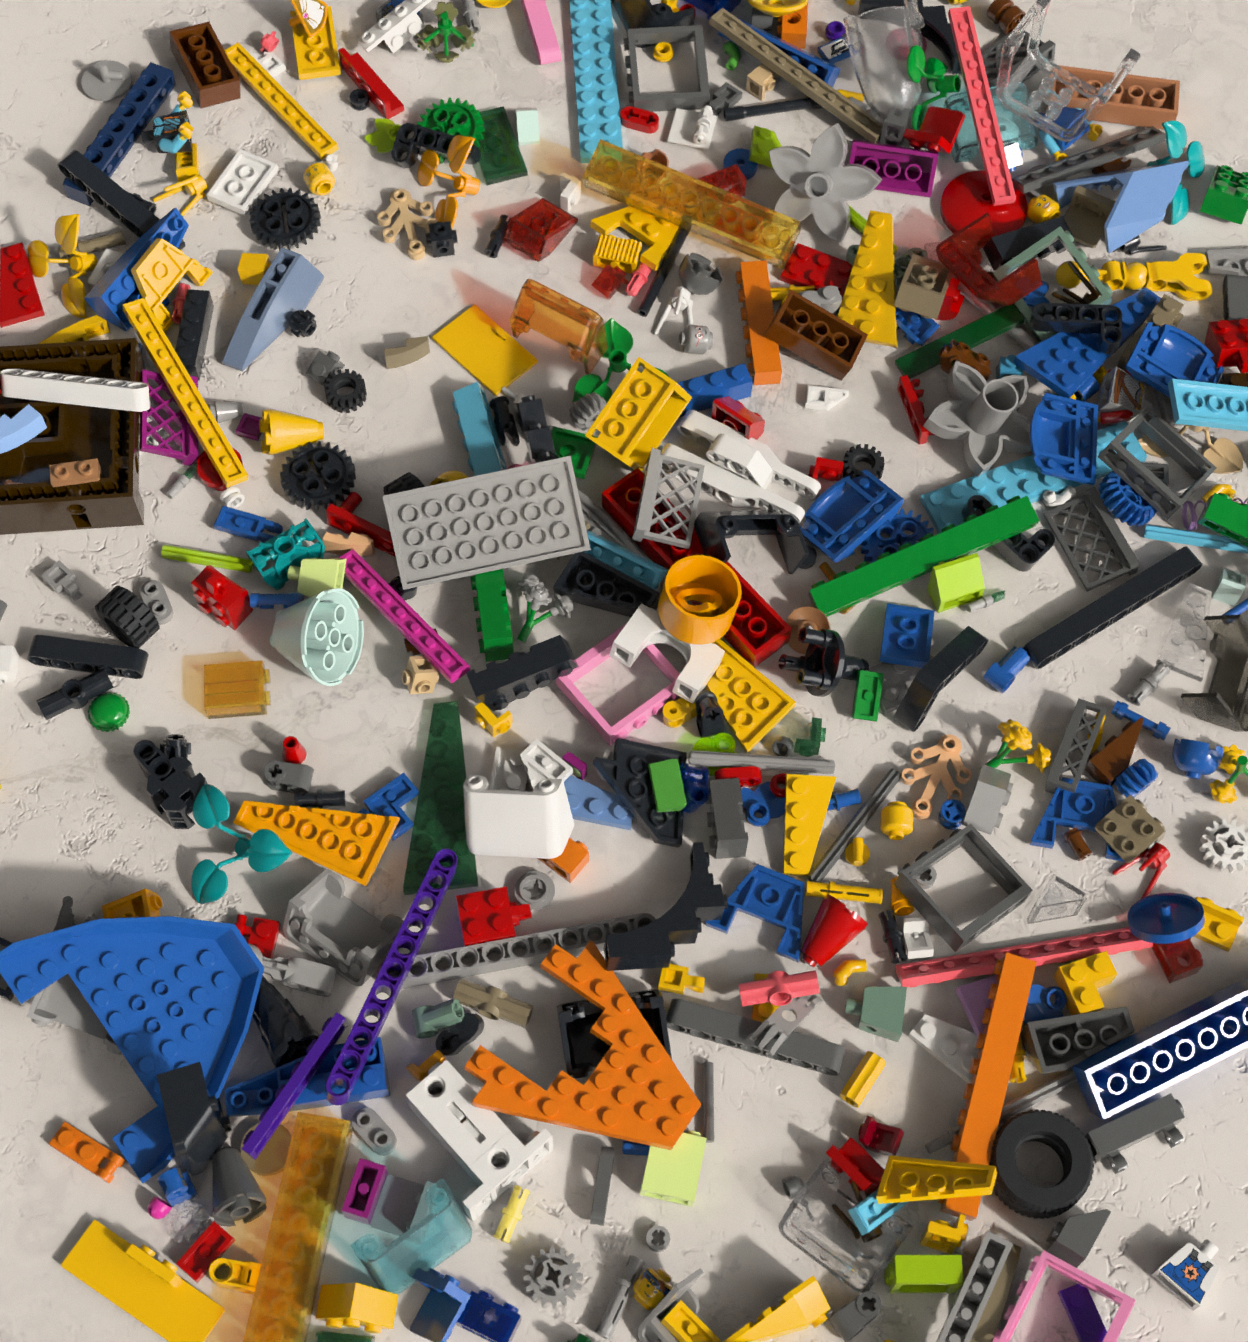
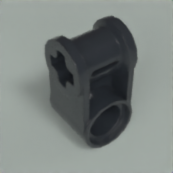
(709, 715)

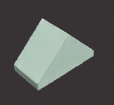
(527, 126)
(1229, 587)

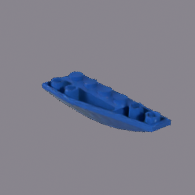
(118, 283)
(259, 1092)

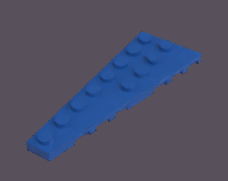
(1072, 358)

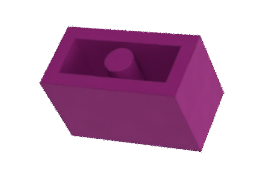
(364, 1191)

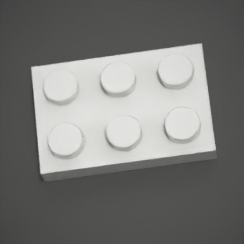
(242, 182)

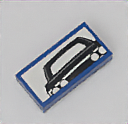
(834, 51)

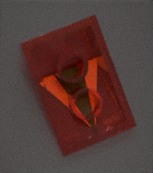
(539, 229)

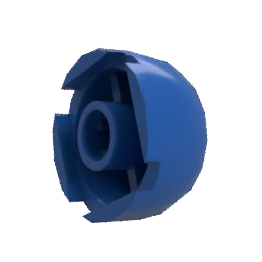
(1196, 757)

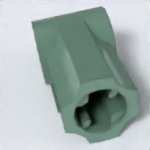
(431, 1019)

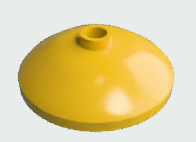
(778, 7)

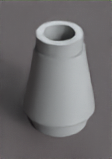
(226, 410)

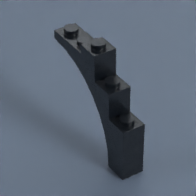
(935, 29)
(535, 429)
(654, 943)

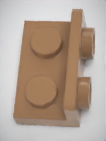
(75, 472)

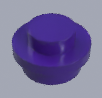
(834, 30)

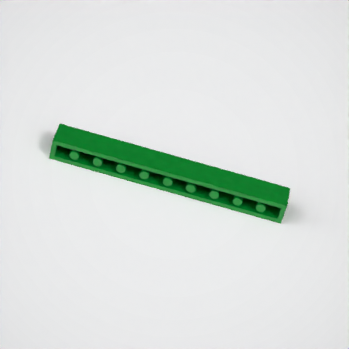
(919, 559)

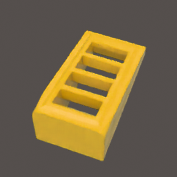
(187, 165)

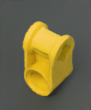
(239, 1275)

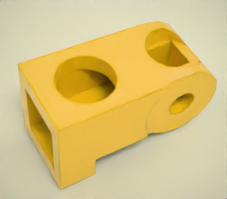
(678, 712)

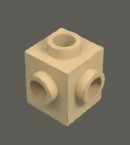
(420, 675)

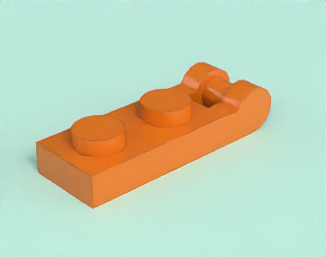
(86, 1152)

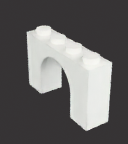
(646, 629)

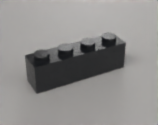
(1006, 246)
(194, 330)

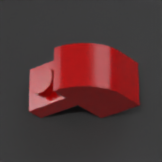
(951, 302)

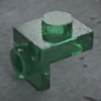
(811, 747)

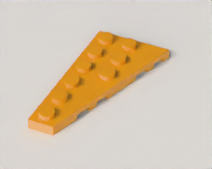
(331, 838)

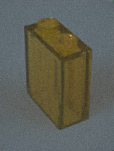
(236, 689)

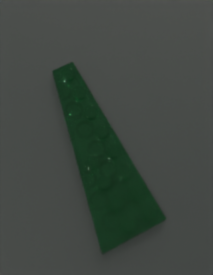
(440, 805)

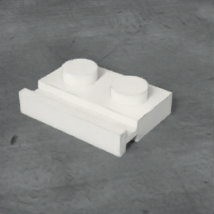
(508, 771)

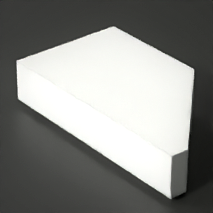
(269, 62)
(824, 397)

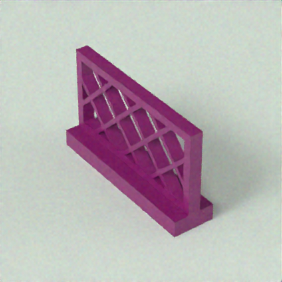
(188, 440)

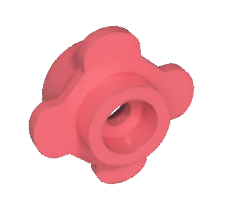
(269, 42)

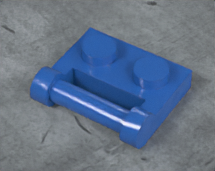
(268, 601)

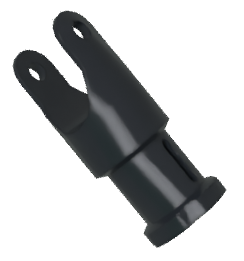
(504, 420)

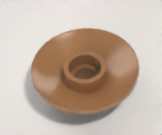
(805, 617)

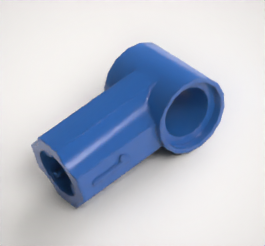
(1004, 672)

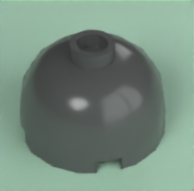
(698, 275)

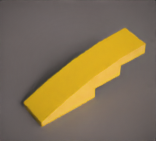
(80, 331)

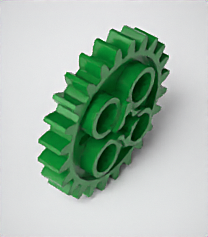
(455, 114)

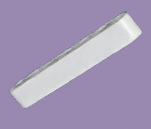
(75, 389)

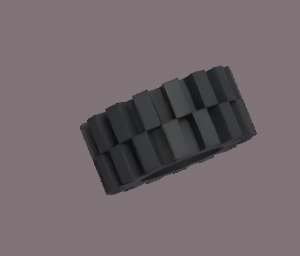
(345, 380)
(865, 455)

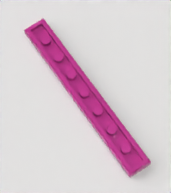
(403, 617)

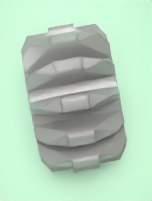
(586, 410)

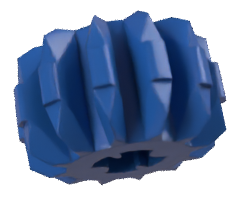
(1136, 778)

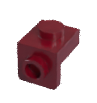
(880, 1137)

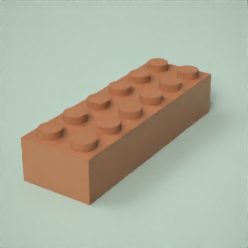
(1136, 102)

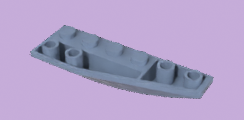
(281, 292)

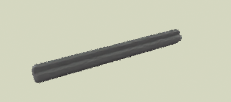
(854, 826)

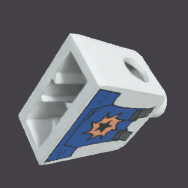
(1190, 1273)

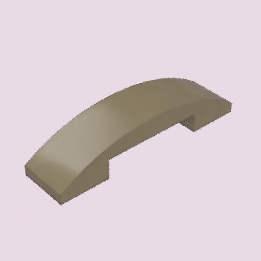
(994, 1308)

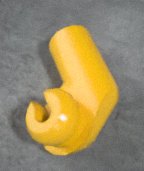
(1219, 488)
(845, 969)

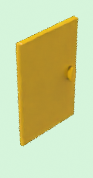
(480, 348)

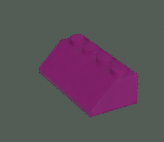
(900, 167)

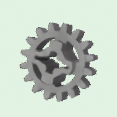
(541, 1283)

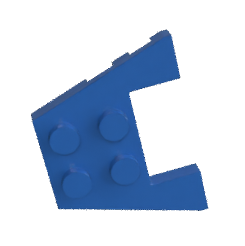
(1078, 809)
(771, 899)

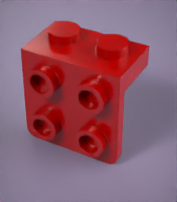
(937, 130)

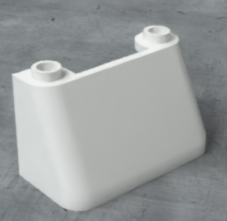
(517, 821)

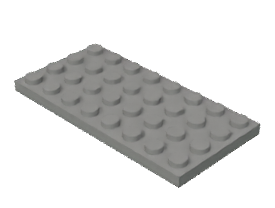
(486, 522)

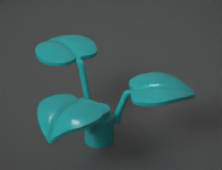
(1176, 140)
(263, 849)

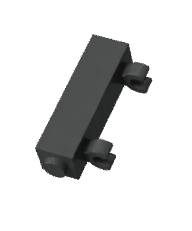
(1135, 1127)

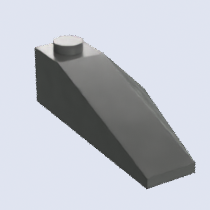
(1068, 1040)

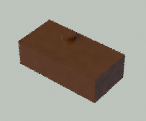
(205, 64)
(816, 335)

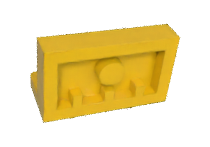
(1219, 926)
(942, 1237)

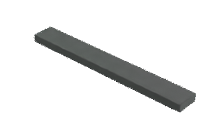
(1088, 159)

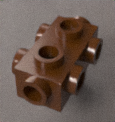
(962, 353)

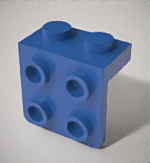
(440, 1308)

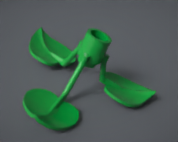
(936, 81)
(619, 344)

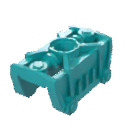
(273, 549)

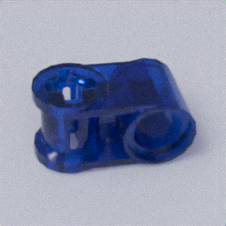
(695, 785)

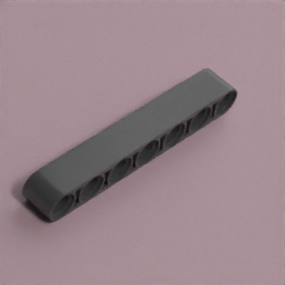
(736, 1032)

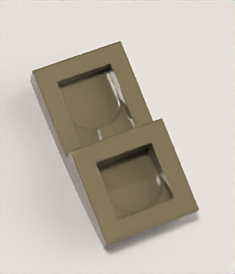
(414, 350)

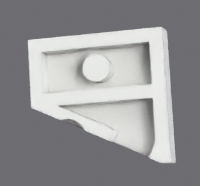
(543, 763)

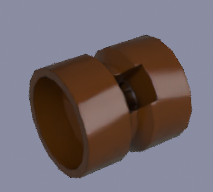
(1005, 14)

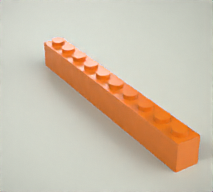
(990, 1072)

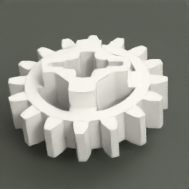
(1217, 849)

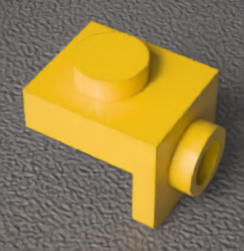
(488, 720)

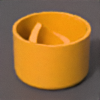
(705, 581)

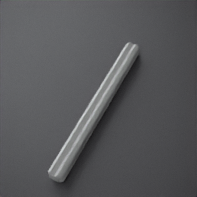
(764, 762)

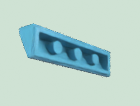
(626, 561)

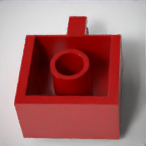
(1229, 343)
(221, 597)
(489, 915)

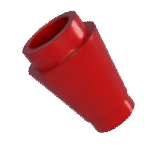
(293, 751)

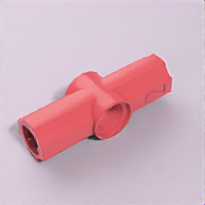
(779, 988)

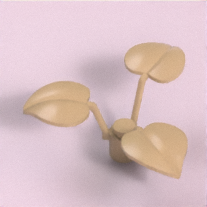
(1222, 454)

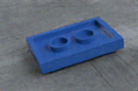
(907, 636)

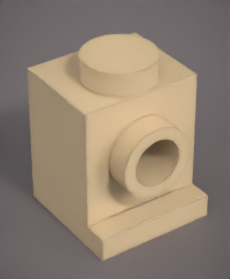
(760, 81)

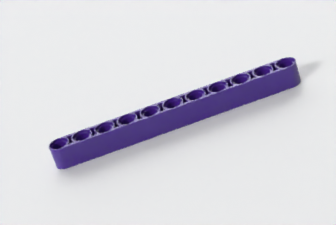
(389, 984)

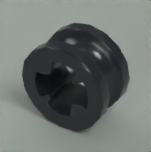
(358, 94)

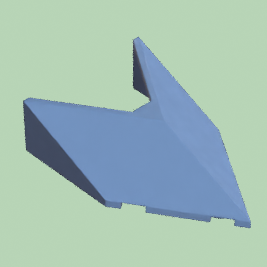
(1139, 203)

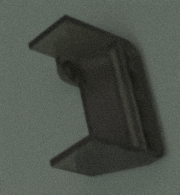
(1228, 693)

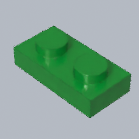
(867, 695)

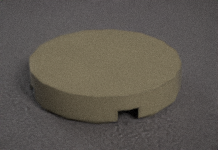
(274, 1154)

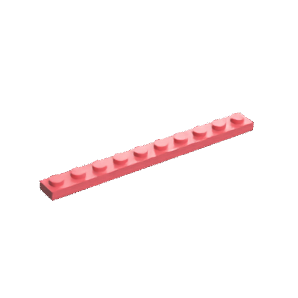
(981, 106)
(1043, 952)

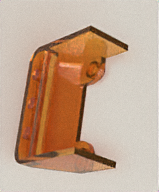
(562, 321)

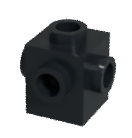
(441, 239)

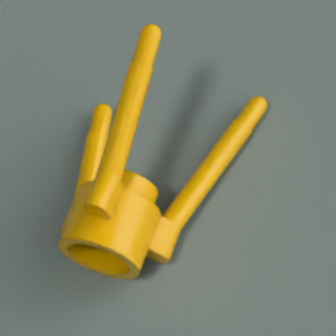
(194, 186)

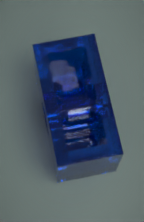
(473, 1318)

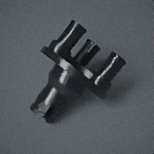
(823, 662)

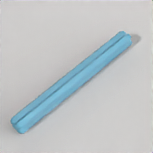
(1193, 538)

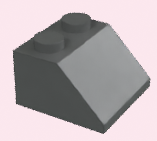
(1076, 1236)

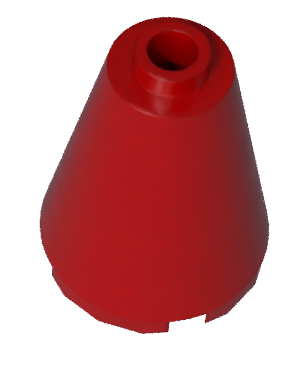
(830, 931)

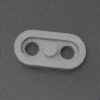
(157, 600)
(373, 1130)

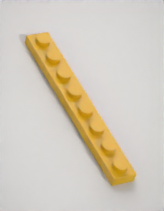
(281, 102)

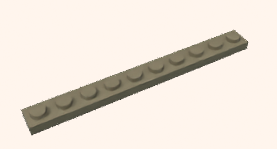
(797, 75)

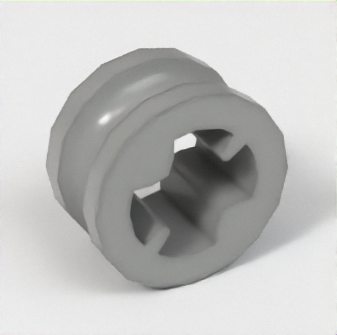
(932, 877)
(649, 1238)

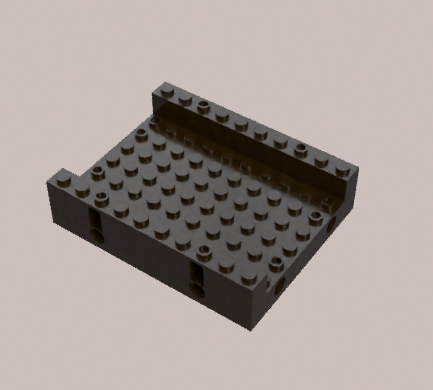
(73, 436)

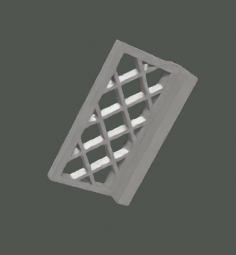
(648, 500)

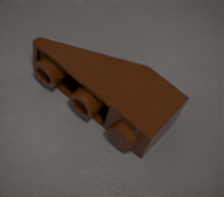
(1111, 761)

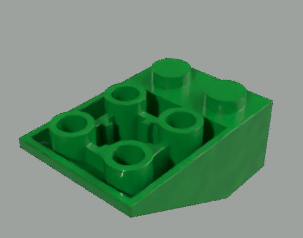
(1227, 195)

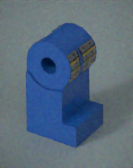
(177, 1186)

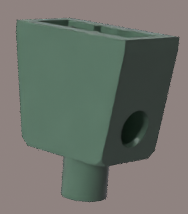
(880, 1011)

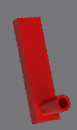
(345, 521)

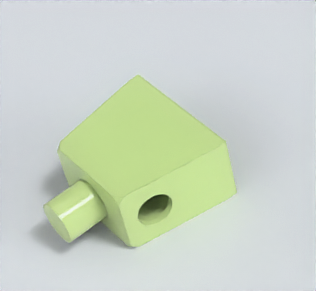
(318, 575)

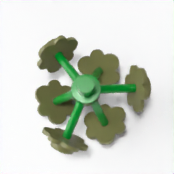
(435, 36)

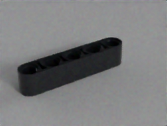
(87, 656)

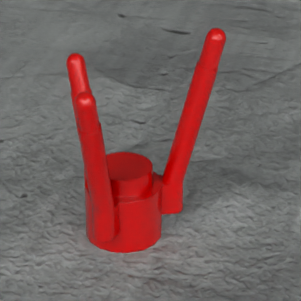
(1153, 858)

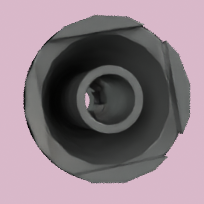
(234, 1189)

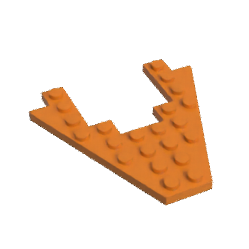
(632, 1091)

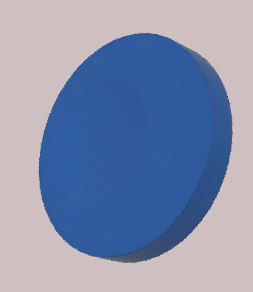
(1166, 918)

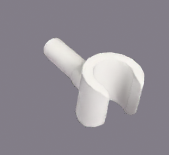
(331, 162)
(517, 398)

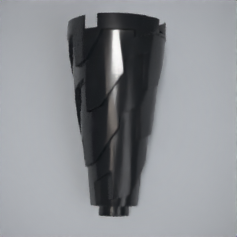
(281, 1026)

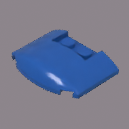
(1171, 354)
(1065, 438)
(849, 514)

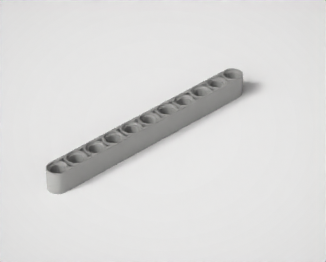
(506, 947)

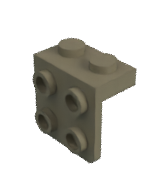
(1088, 216)
(1130, 829)

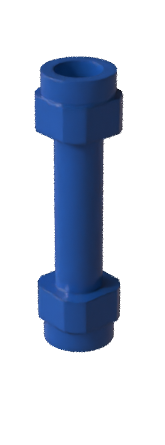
(1159, 730)

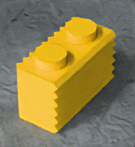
(617, 253)

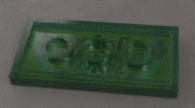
(499, 149)

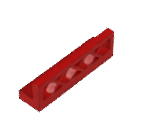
(368, 80)

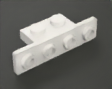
(395, 27)

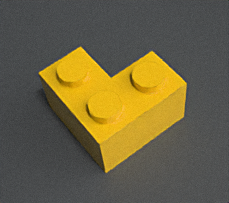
(1081, 980)
(356, 1306)

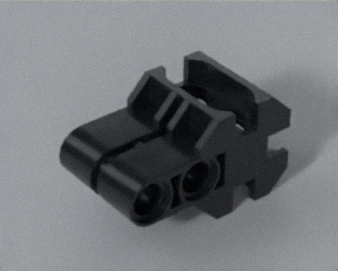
(170, 783)

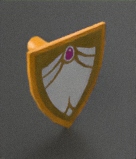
(311, 15)

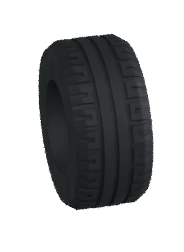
(1064, 1140)

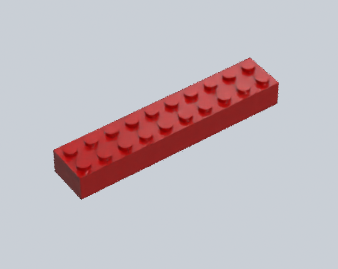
(755, 627)

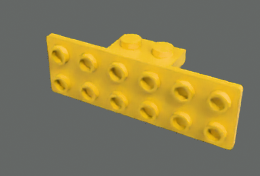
(142, 1285)

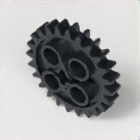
(268, 219)
(298, 484)

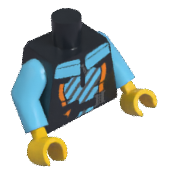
(172, 131)

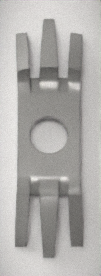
(782, 1027)

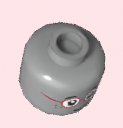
(696, 339)

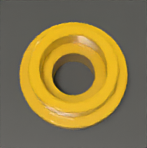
(663, 52)

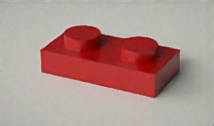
(204, 1251)

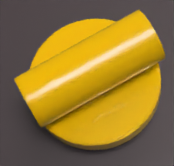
(857, 852)

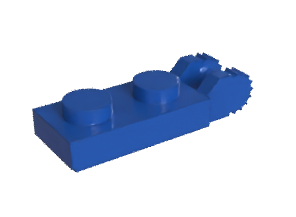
(245, 524)

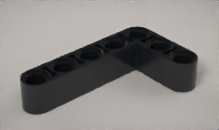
(938, 675)

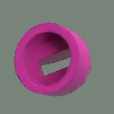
(158, 1208)

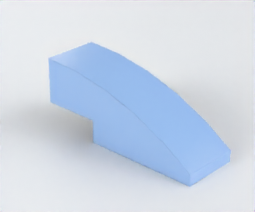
(20, 428)

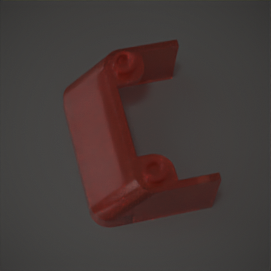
(963, 259)

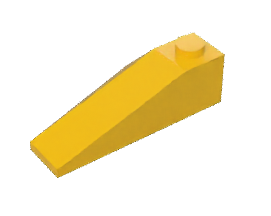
(796, 1312)

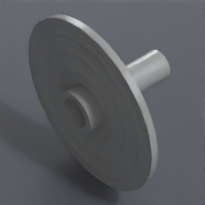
(106, 80)

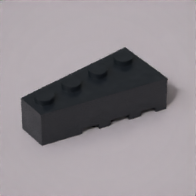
(603, 587)
(522, 673)

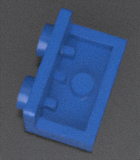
(916, 327)

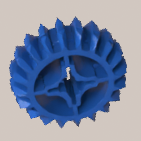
(1125, 501)

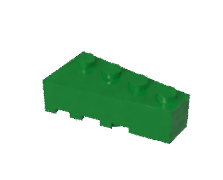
(494, 615)

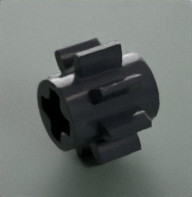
(302, 323)
(175, 746)

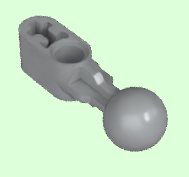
(299, 973)

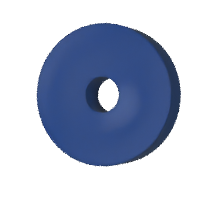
(741, 156)

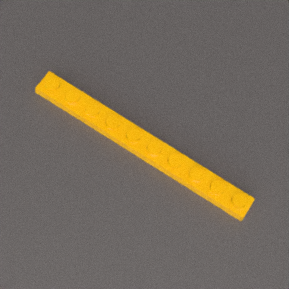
(185, 392)

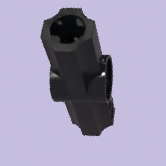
(62, 700)

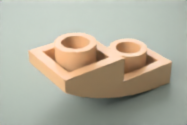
(340, 545)

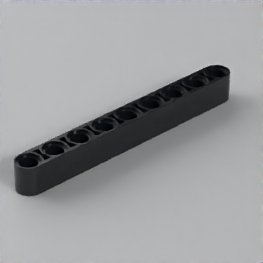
(1112, 607)

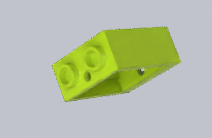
(924, 1274)

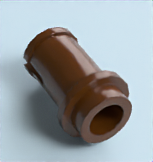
(1077, 844)

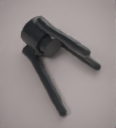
(1131, 246)

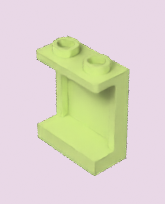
(675, 1172)

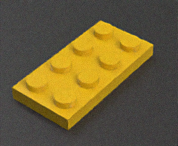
(318, 54)

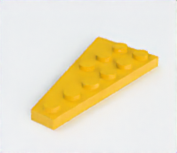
(871, 285)
(748, 698)

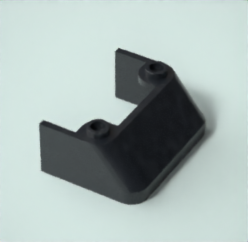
(643, 14)
(715, 526)
(193, 1117)

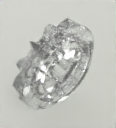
(191, 1233)

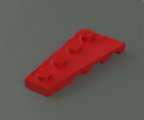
(17, 287)

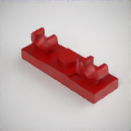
(914, 407)

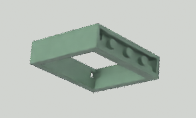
(1077, 254)

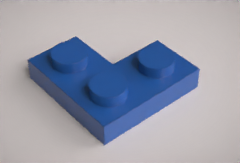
(389, 801)

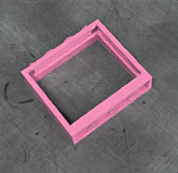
(639, 716)
(1028, 1287)

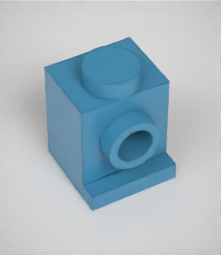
(1007, 367)

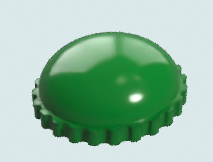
(108, 712)

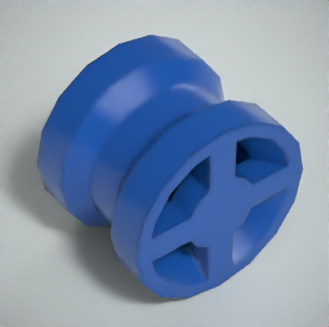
(954, 809)

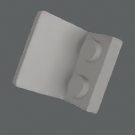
(400, 1205)

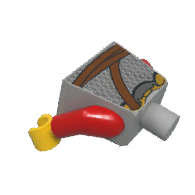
(1120, 396)

